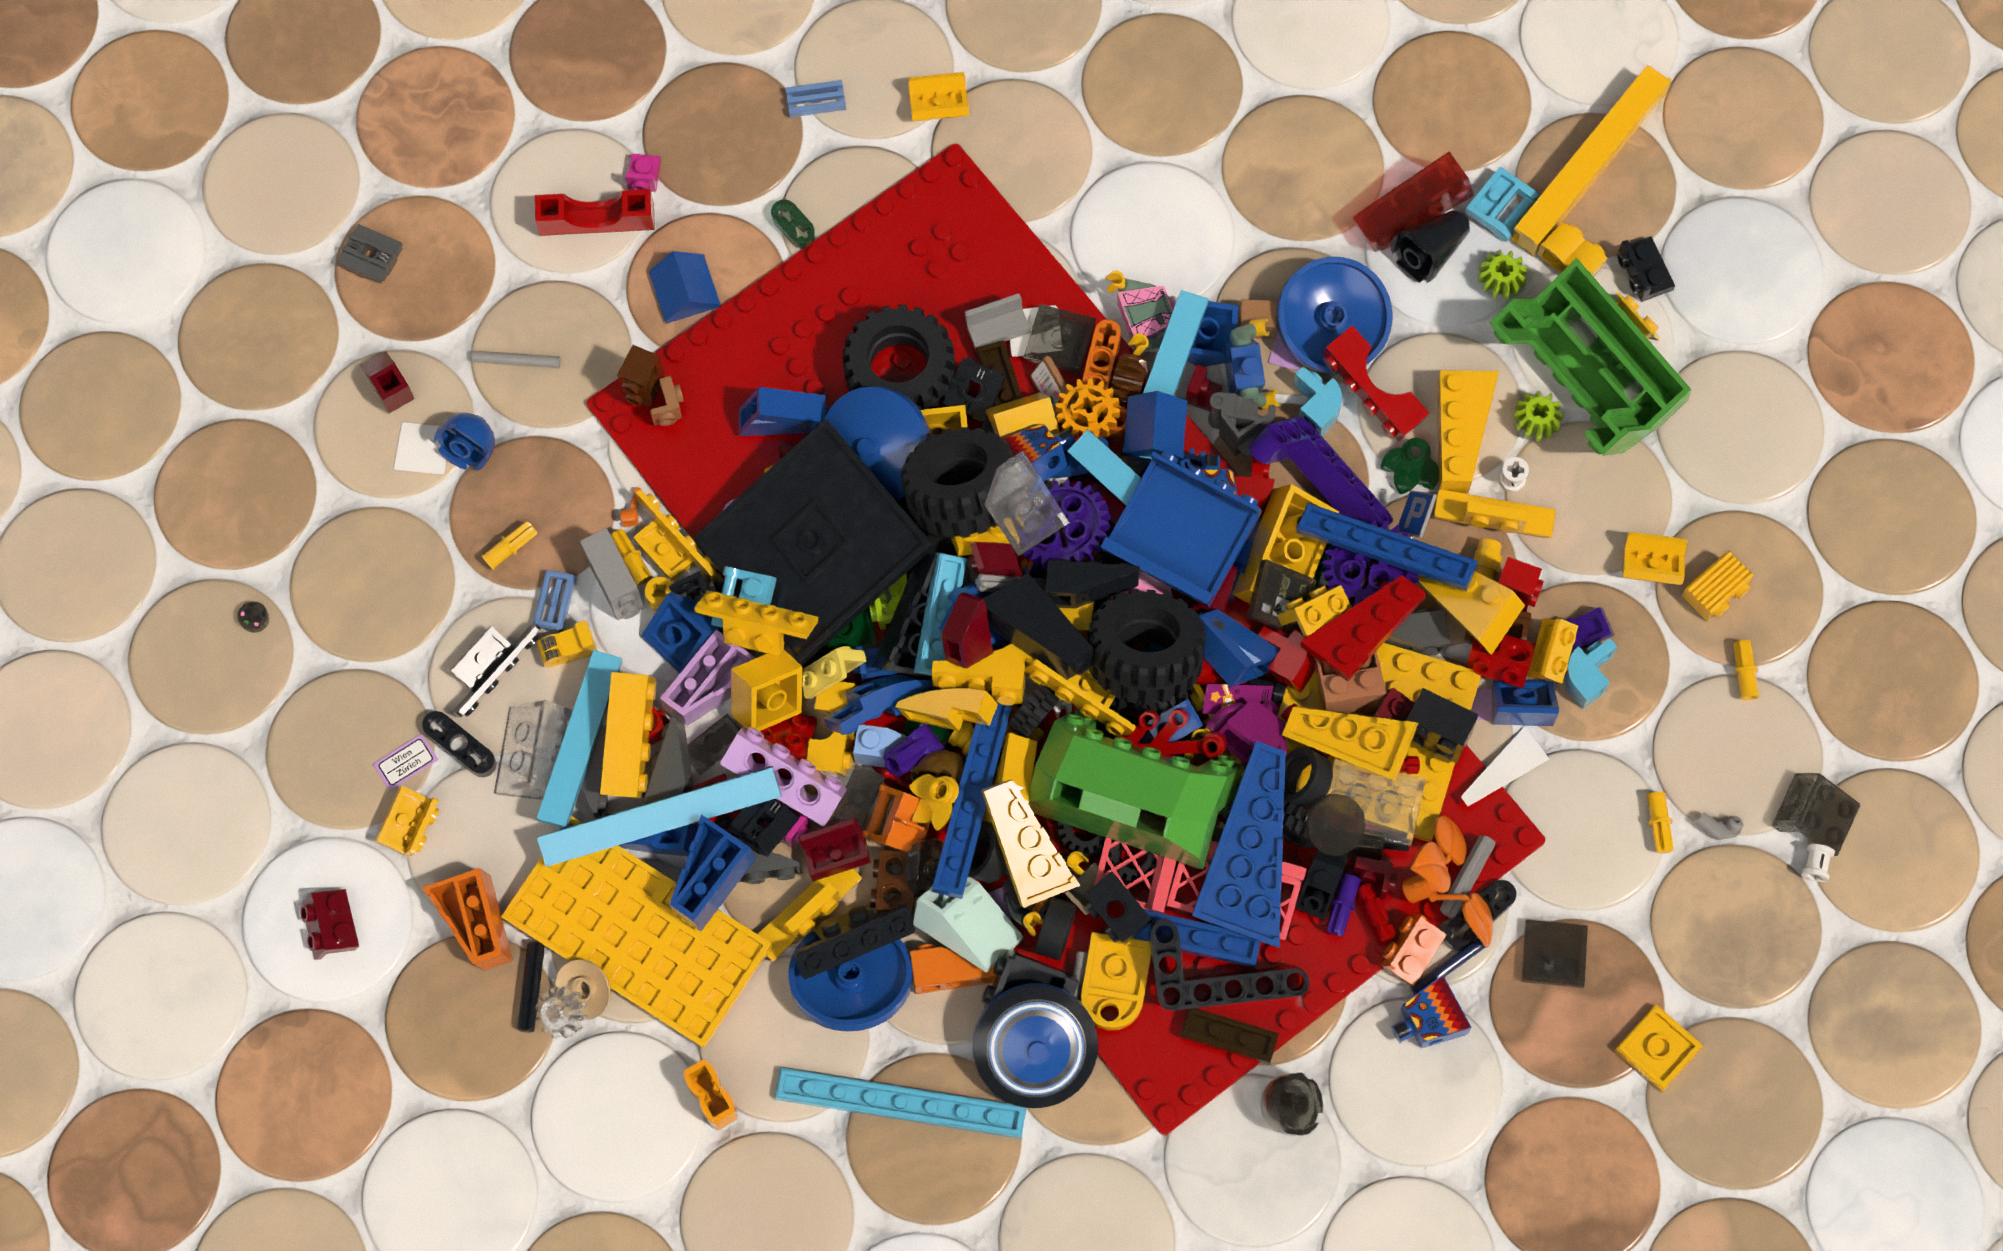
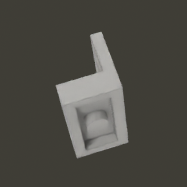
(997, 321)

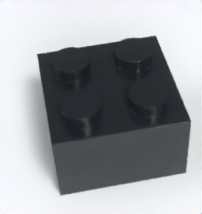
(1442, 726)

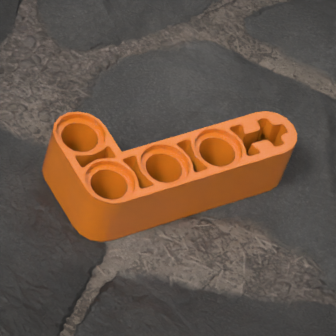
(1105, 374)

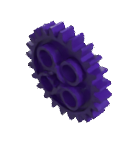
(1089, 519)
(1343, 562)

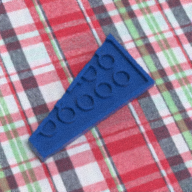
(1246, 868)

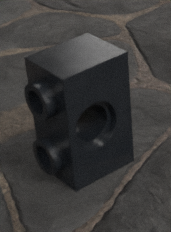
(1110, 891)

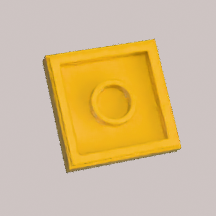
(1658, 1048)

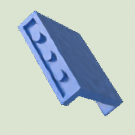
(1183, 528)

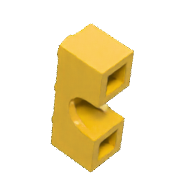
(834, 753)

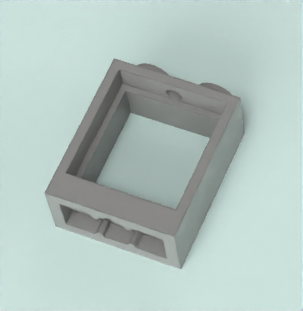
(612, 574)

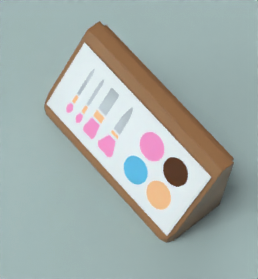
(1049, 381)

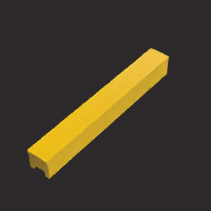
(1591, 159)

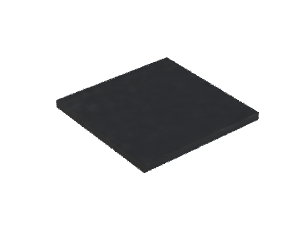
(822, 532)

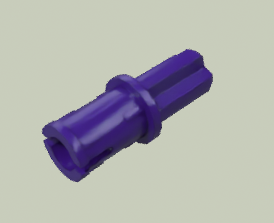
(1343, 905)

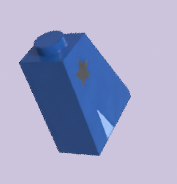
(781, 412)
(1234, 649)

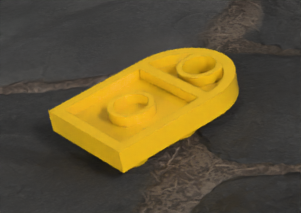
(1115, 978)

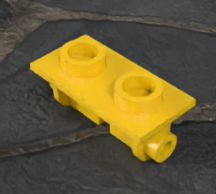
(1645, 325)

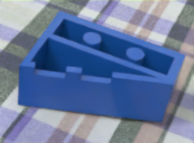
(710, 873)

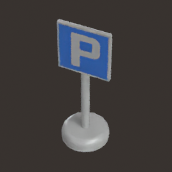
(1416, 513)

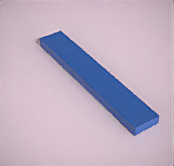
(1387, 546)

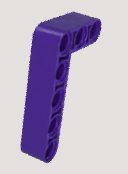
(1321, 465)

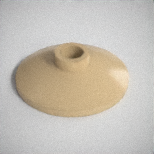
(582, 972)

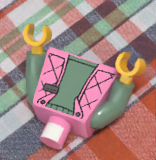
(1143, 310)

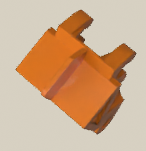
(899, 829)

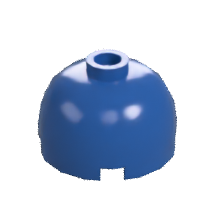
(465, 440)

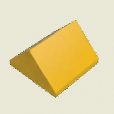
(1023, 414)

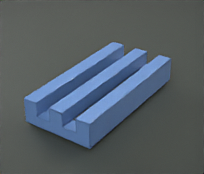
(815, 94)
(549, 625)

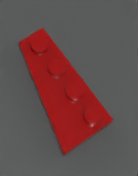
(1359, 632)

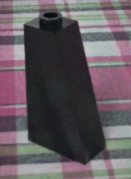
(1038, 627)

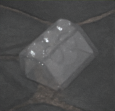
(1023, 504)
(530, 748)
(1387, 804)

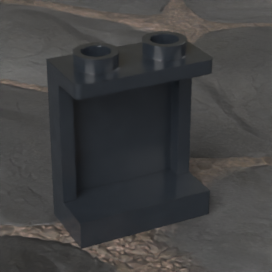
(1019, 970)

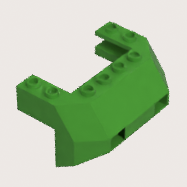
(1595, 368)
(1124, 780)

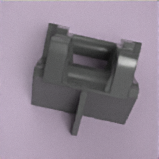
(1238, 421)

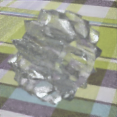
(571, 1013)

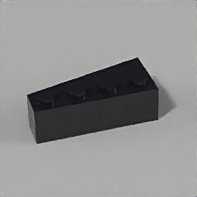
(903, 634)

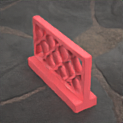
(1291, 875)
(1161, 880)

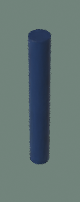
(1449, 965)

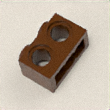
(640, 376)
(891, 884)

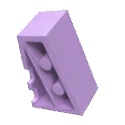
(704, 680)

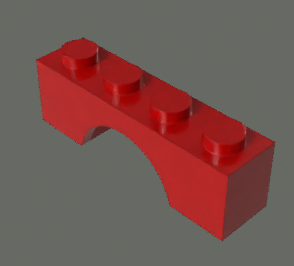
(563, 215)
(1396, 411)

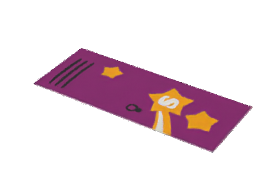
(1222, 694)

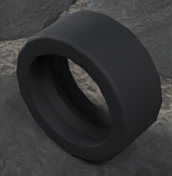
(1317, 784)
(994, 864)
(1056, 928)

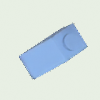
(874, 743)

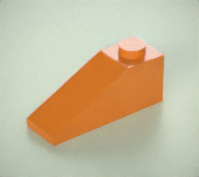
(944, 970)

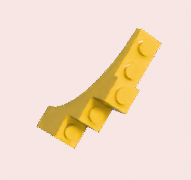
(1005, 668)

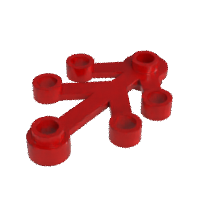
(1175, 747)

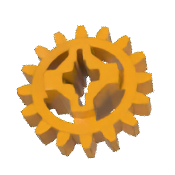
(1085, 399)

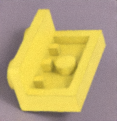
(830, 670)

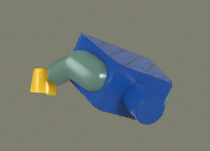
(1245, 365)

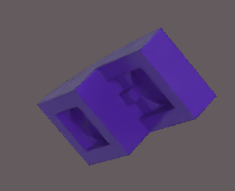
(1591, 628)

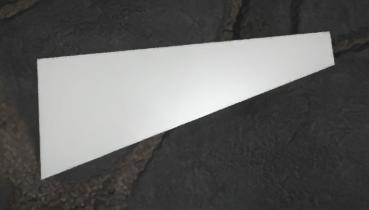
(1514, 761)

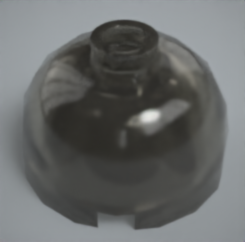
(1291, 1104)

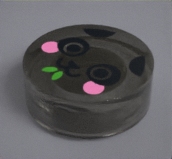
(253, 617)

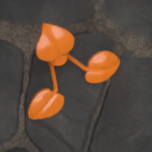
(1435, 877)

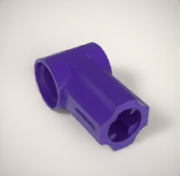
(912, 750)

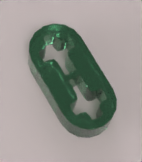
(798, 220)

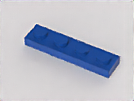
(1207, 940)

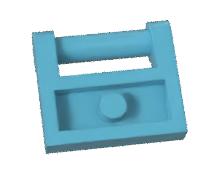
(1495, 197)
(754, 587)

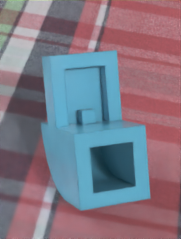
(1324, 401)
(1583, 677)

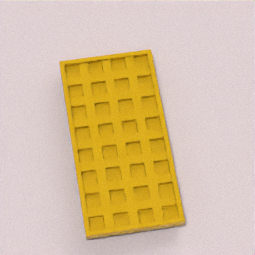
(620, 918)

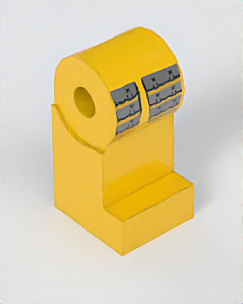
(567, 645)

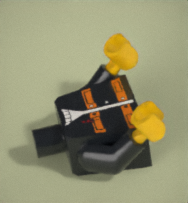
(1035, 913)

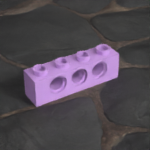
(803, 772)

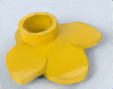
(934, 804)

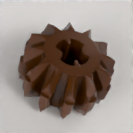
(1129, 377)

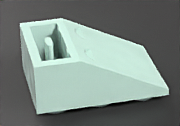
(969, 925)

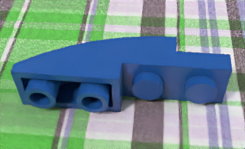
(873, 698)

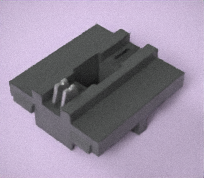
(367, 240)

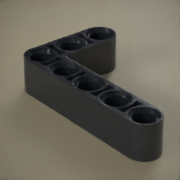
(1215, 981)

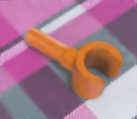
(630, 516)

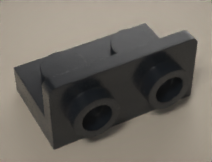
(1645, 268)

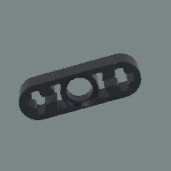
(448, 724)
(1502, 906)

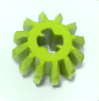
(1512, 276)
(1540, 407)

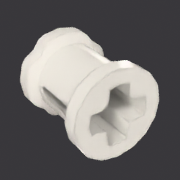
(1521, 470)
(1818, 863)

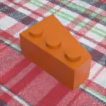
(474, 916)

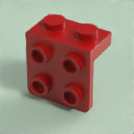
(792, 734)

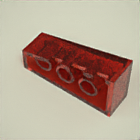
(1416, 200)

